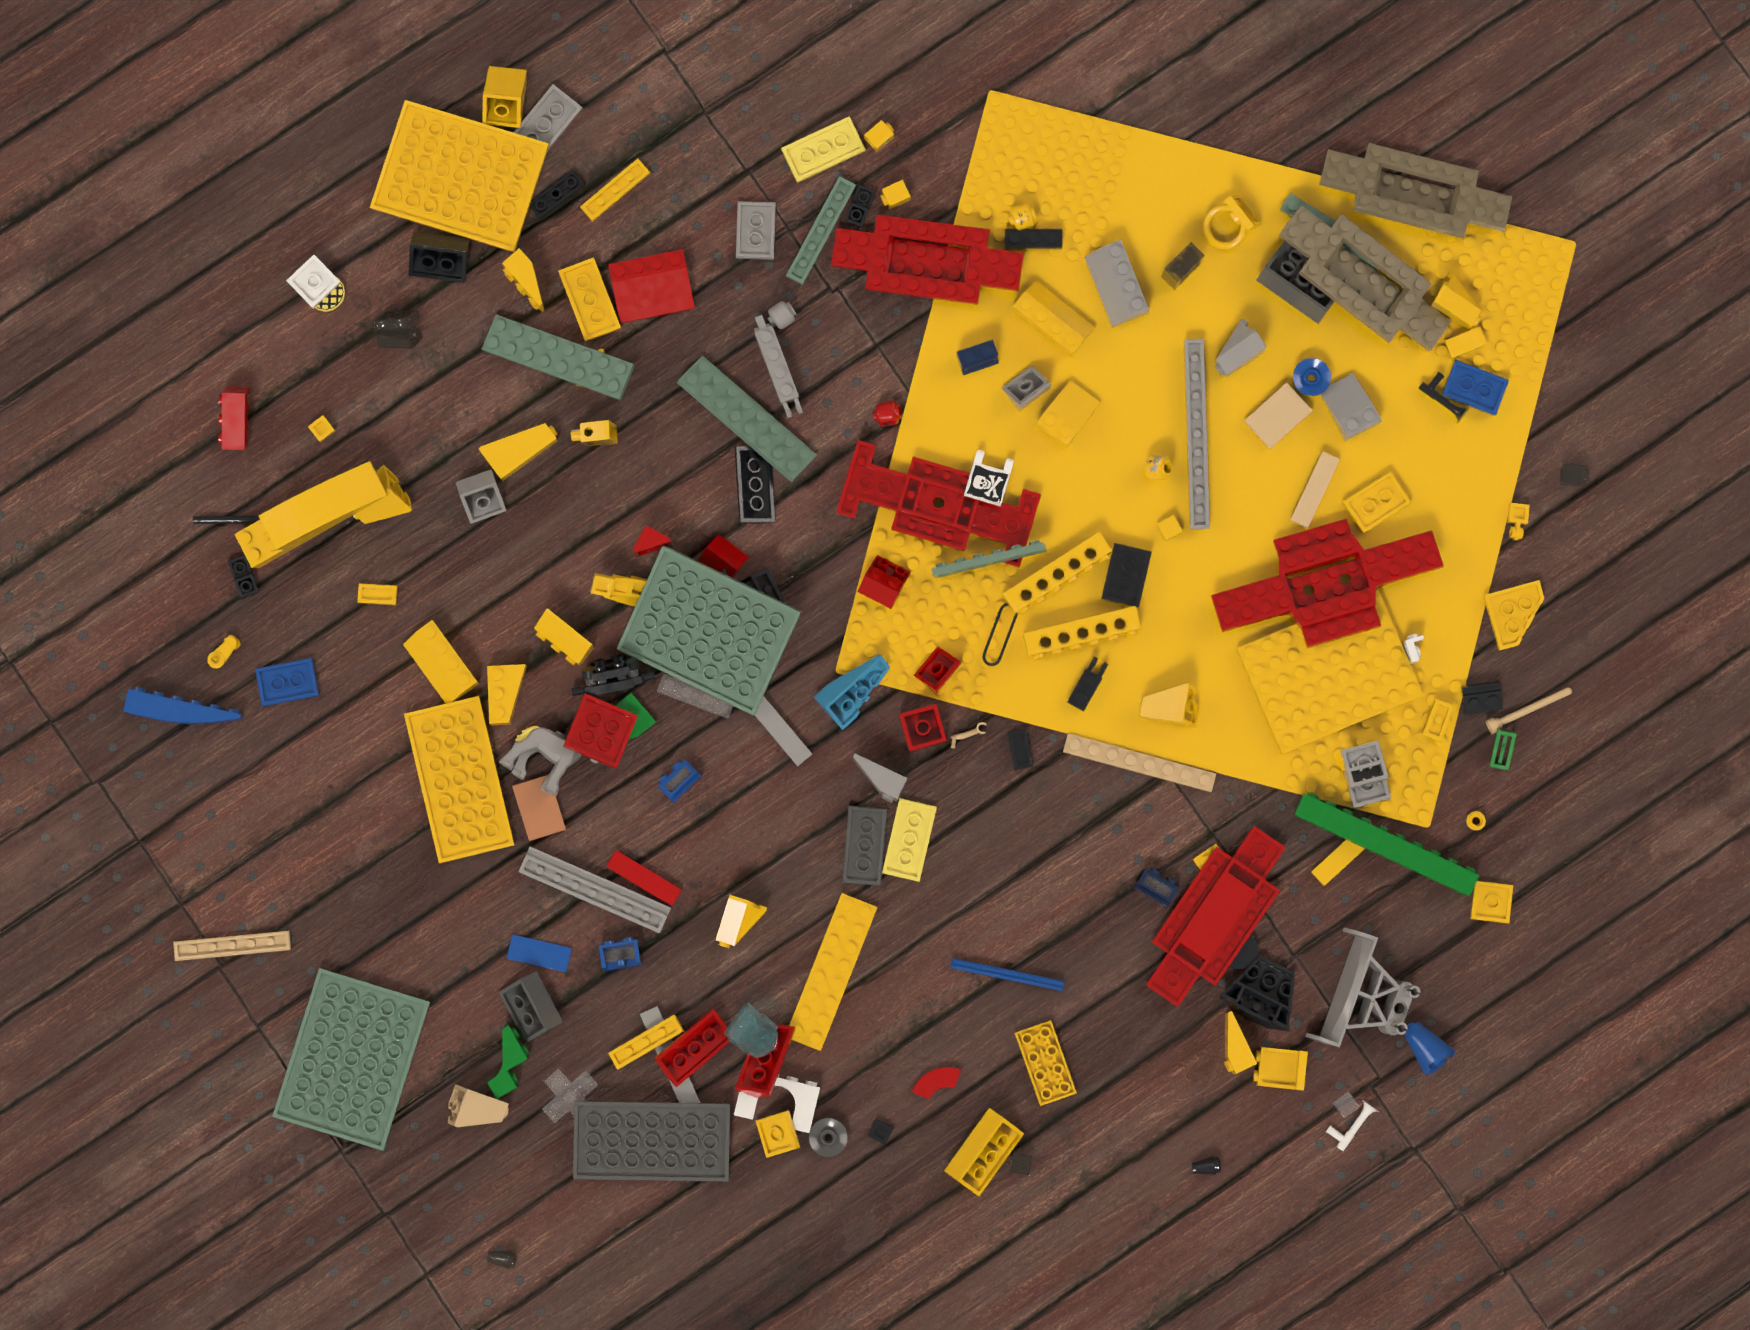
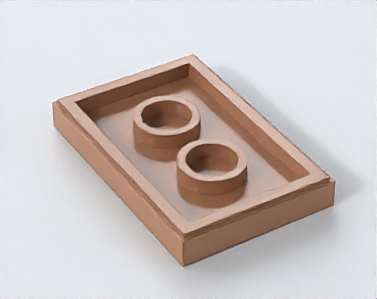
(538, 810)

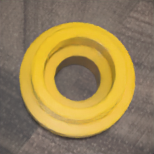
(1480, 816)

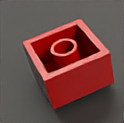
(922, 728)

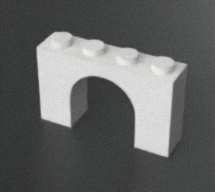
(805, 1102)

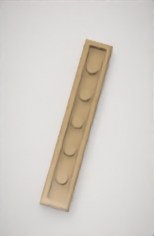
(232, 945)

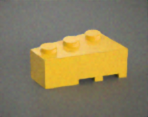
(503, 691)

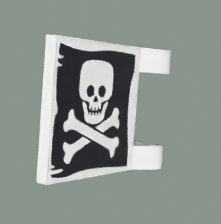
(987, 482)

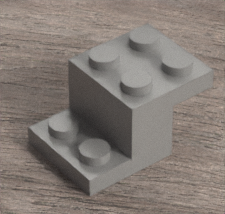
(1365, 774)

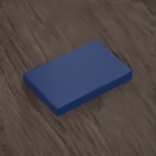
(1475, 387)
(287, 682)

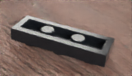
(1033, 239)

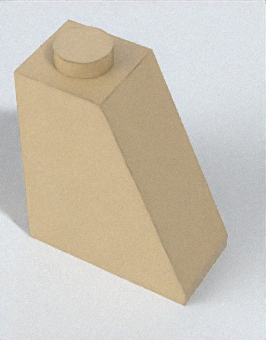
(474, 1108)

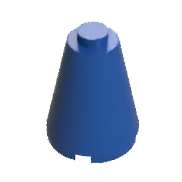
(1427, 1048)

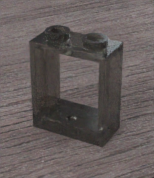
(1181, 268)

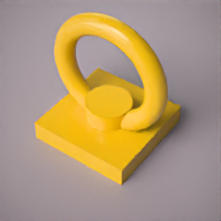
(1241, 215)

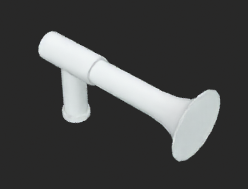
(1346, 1139)

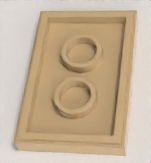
(1278, 415)

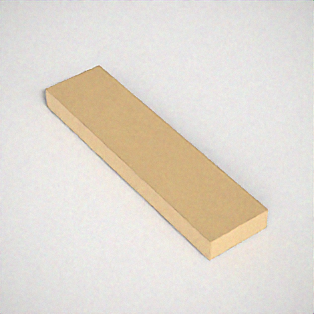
(1315, 489)

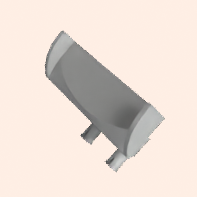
(1348, 990)

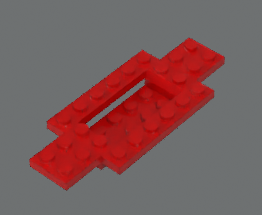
(927, 268)
(1222, 919)

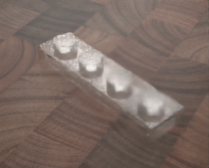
(693, 696)

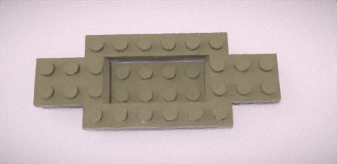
(1412, 200)
(1359, 286)

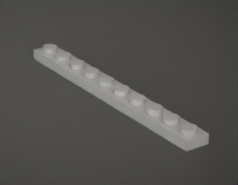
(1196, 434)

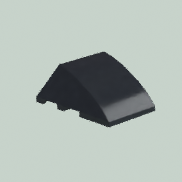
(1263, 994)

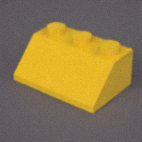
(563, 638)

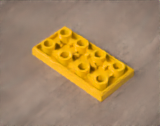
(1045, 1063)

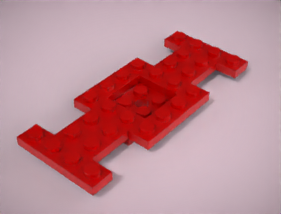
(914, 496)

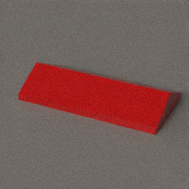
(693, 1048)
(761, 1073)

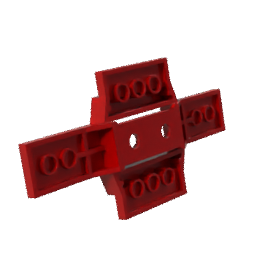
(1334, 607)

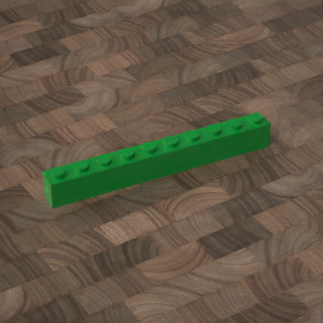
(1385, 844)

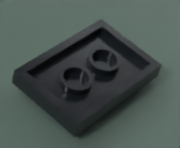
(1126, 575)

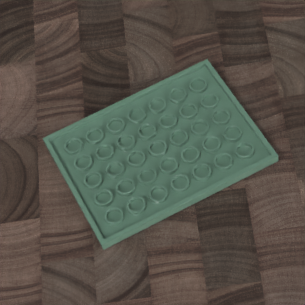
(709, 630)
(351, 1059)

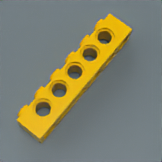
(1095, 543)
(1128, 615)

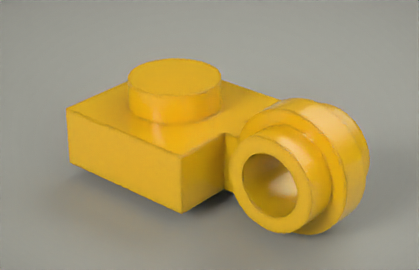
(1519, 515)

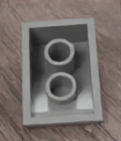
(1350, 407)
(884, 780)

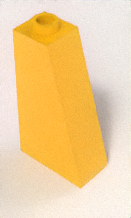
(517, 450)

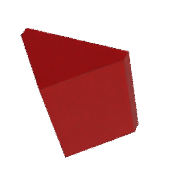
(650, 542)
(723, 555)
(937, 669)

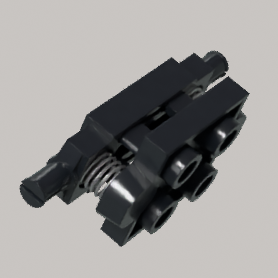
(611, 676)

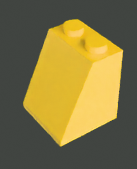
(504, 96)

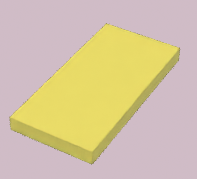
(823, 149)
(909, 840)

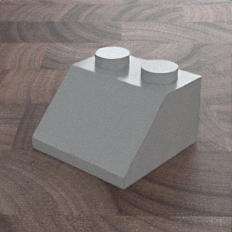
(480, 496)

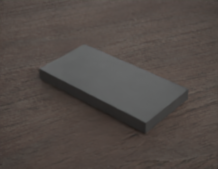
(864, 845)

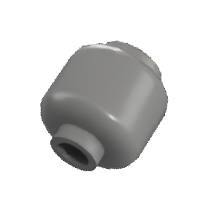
(781, 315)

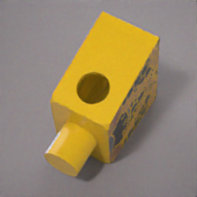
(603, 433)

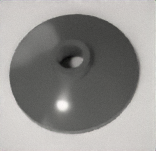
(824, 1127)

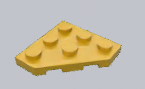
(1513, 612)

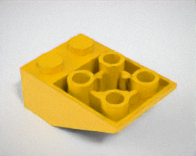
(521, 270)

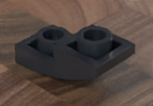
(860, 205)
(243, 576)

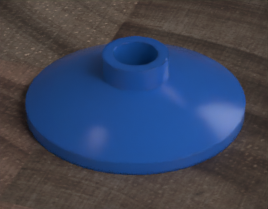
(1312, 367)

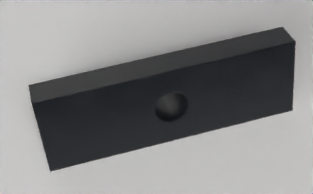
(547, 202)

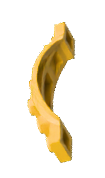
(618, 588)

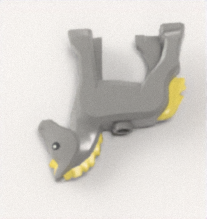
(550, 746)

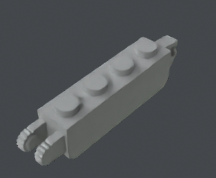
(776, 365)

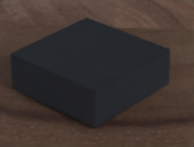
(880, 1131)

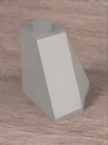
(1239, 350)

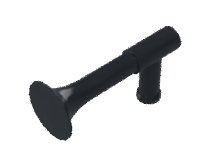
(1429, 390)

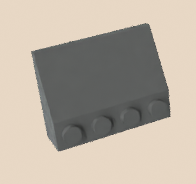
(1283, 279)

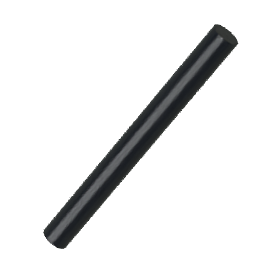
(225, 519)

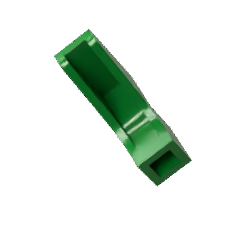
(513, 1055)

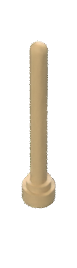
(1493, 724)

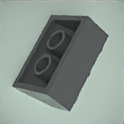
(530, 1007)

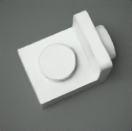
(1412, 651)

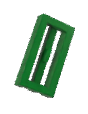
(1506, 733)

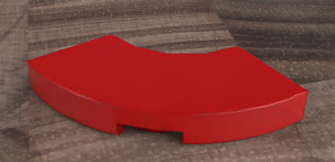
(935, 1080)

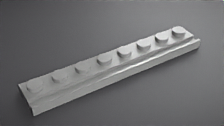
(594, 890)

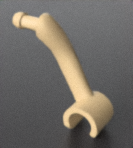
(966, 734)

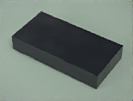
(1020, 749)

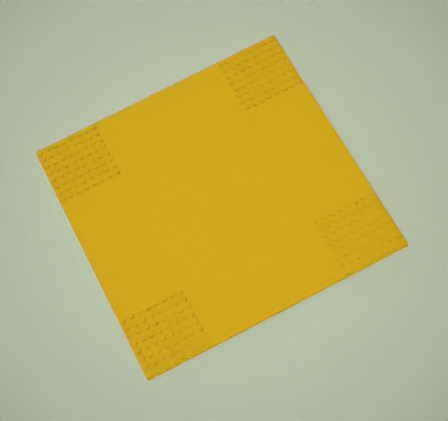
(1153, 195)

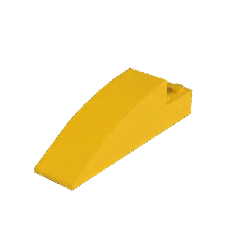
(310, 514)

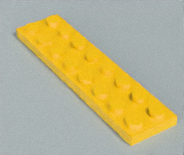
(831, 971)

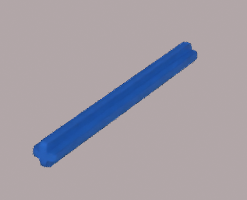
(1007, 974)

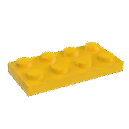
(589, 299)

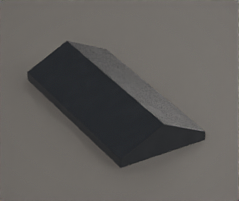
(754, 487)

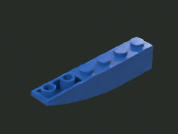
(175, 709)

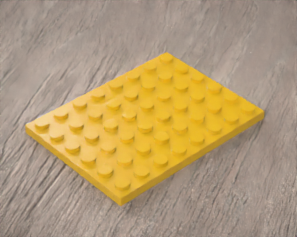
(459, 176)
(1328, 685)

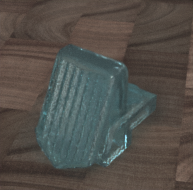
(752, 1032)

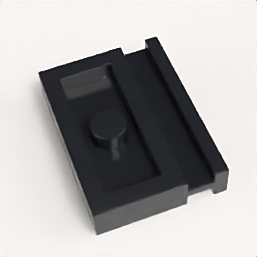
(1481, 697)

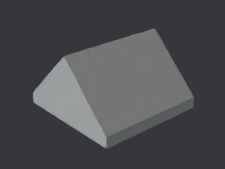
(1026, 388)

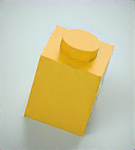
(879, 135)
(895, 195)

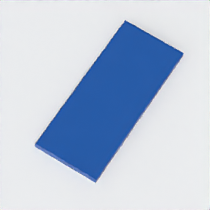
(539, 953)

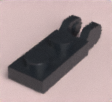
(1086, 686)

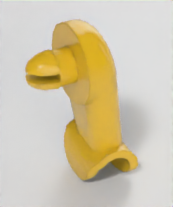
(221, 654)

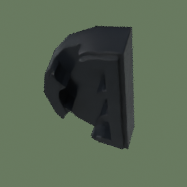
(1246, 955)

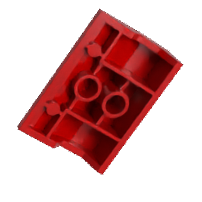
(651, 286)

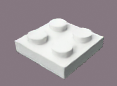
(313, 281)

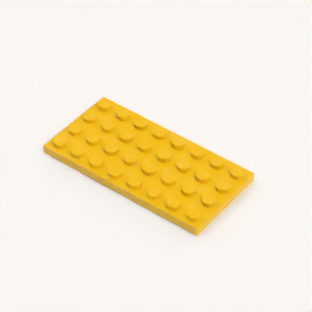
(459, 779)

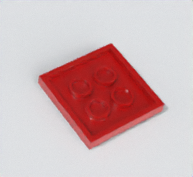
(600, 731)

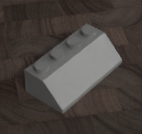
(1116, 283)

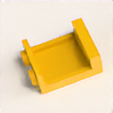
(1280, 1068)

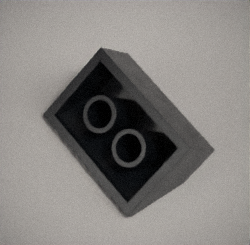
(439, 257)

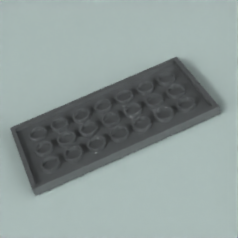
(651, 1141)

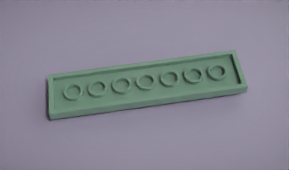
(558, 357)
(747, 419)

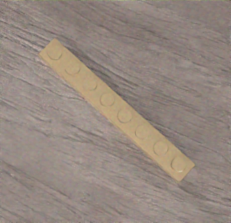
(1139, 763)

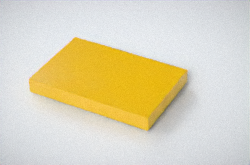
(1377, 502)

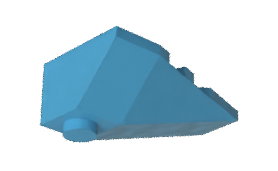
(846, 694)

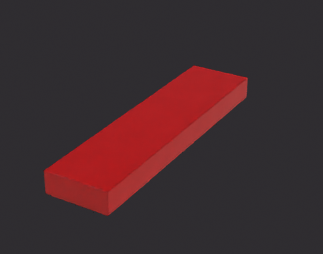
(644, 878)

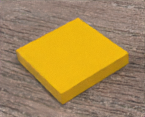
(1491, 902)
(777, 1134)

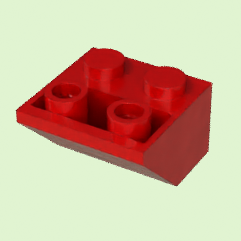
(883, 581)

